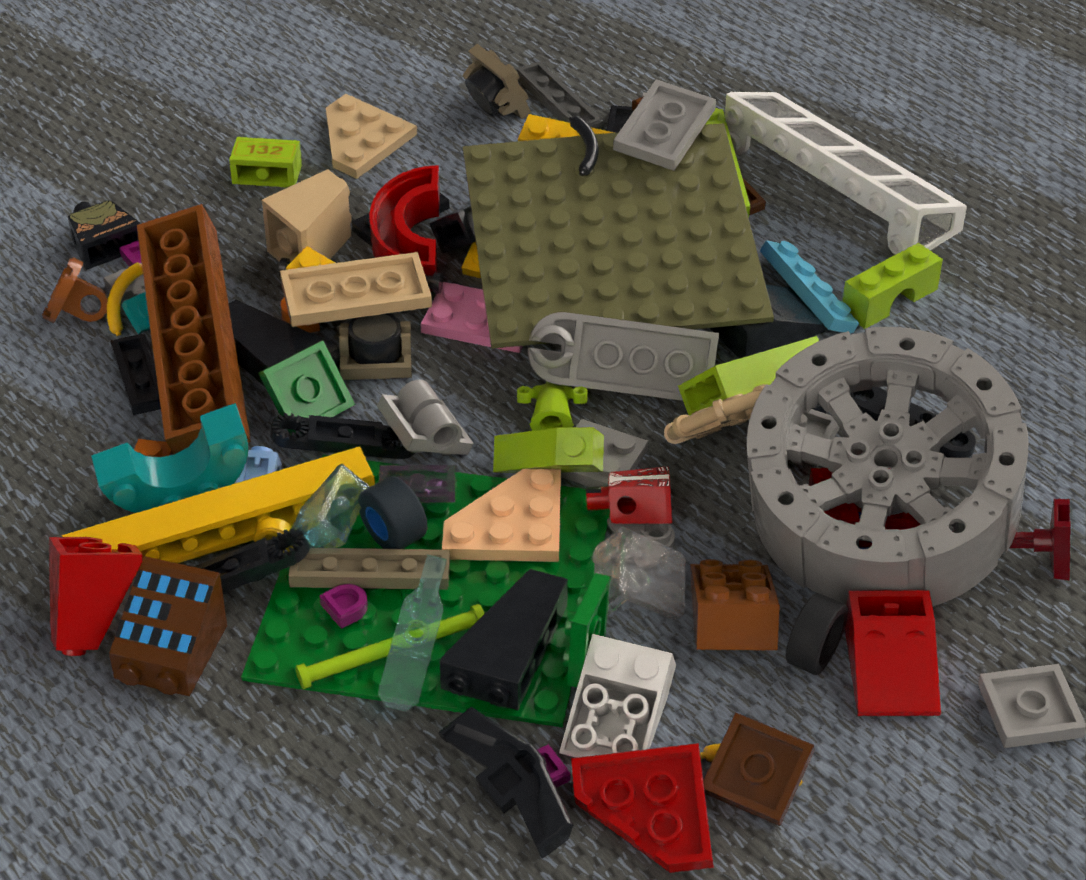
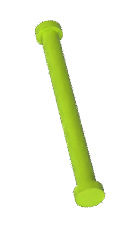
(380, 649)

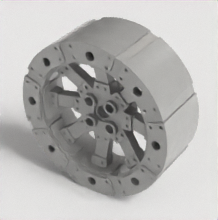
(826, 551)

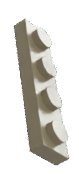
(364, 568)

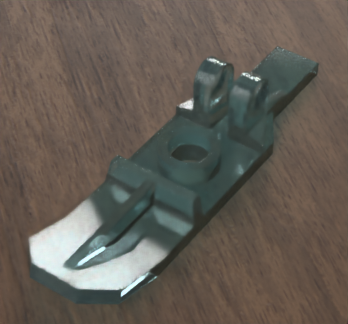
(408, 655)

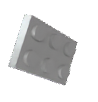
(664, 124)

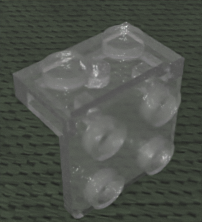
(642, 573)

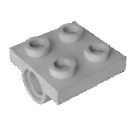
(424, 421)

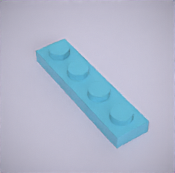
(809, 287)

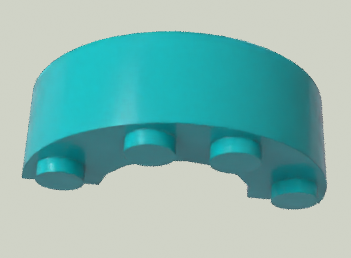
(207, 464)

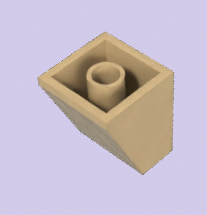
(308, 215)

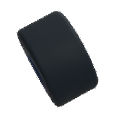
(392, 513)

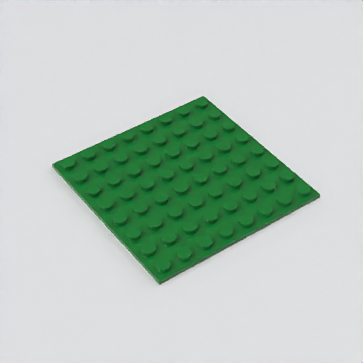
(302, 632)

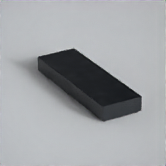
(137, 372)

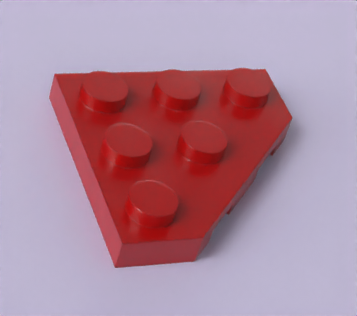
(650, 801)

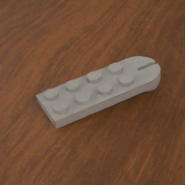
(620, 354)

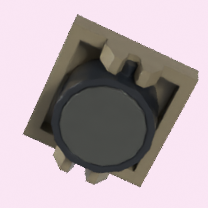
(495, 84)
(375, 348)

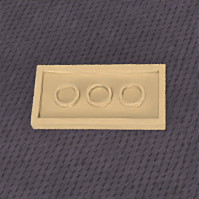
(355, 289)

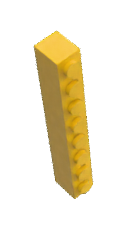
(225, 514)

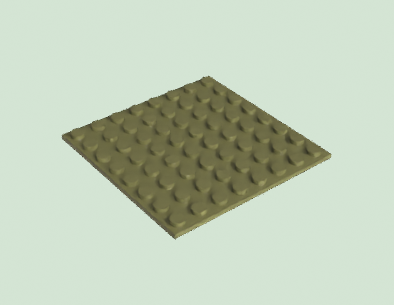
(612, 242)

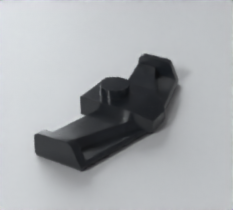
(512, 776)

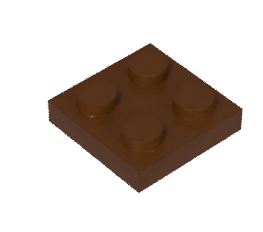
(758, 769)

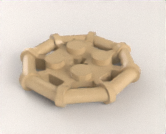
(706, 421)

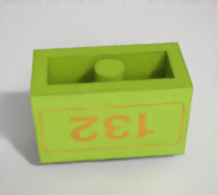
(265, 162)

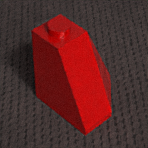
(87, 589)

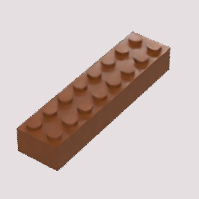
(189, 323)

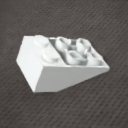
(617, 698)

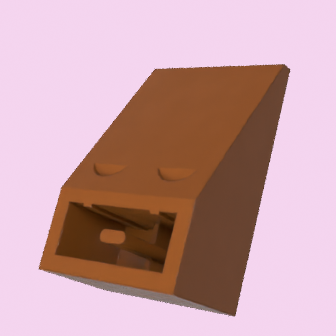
(734, 606)

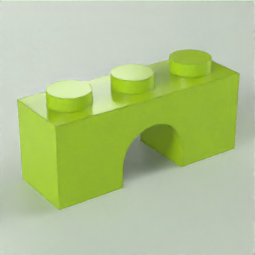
(911, 272)

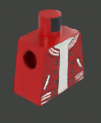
(647, 501)

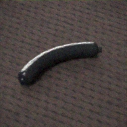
(590, 142)

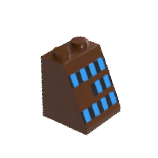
(168, 627)

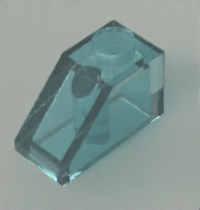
(331, 510)

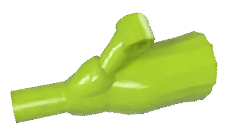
(551, 404)

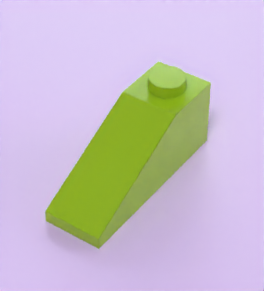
(553, 448)

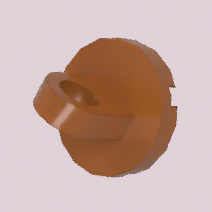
(69, 293)

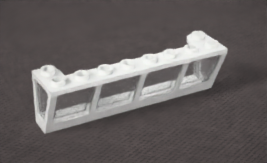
(907, 202)

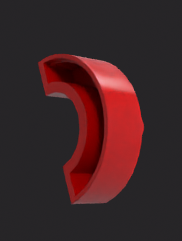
(398, 208)

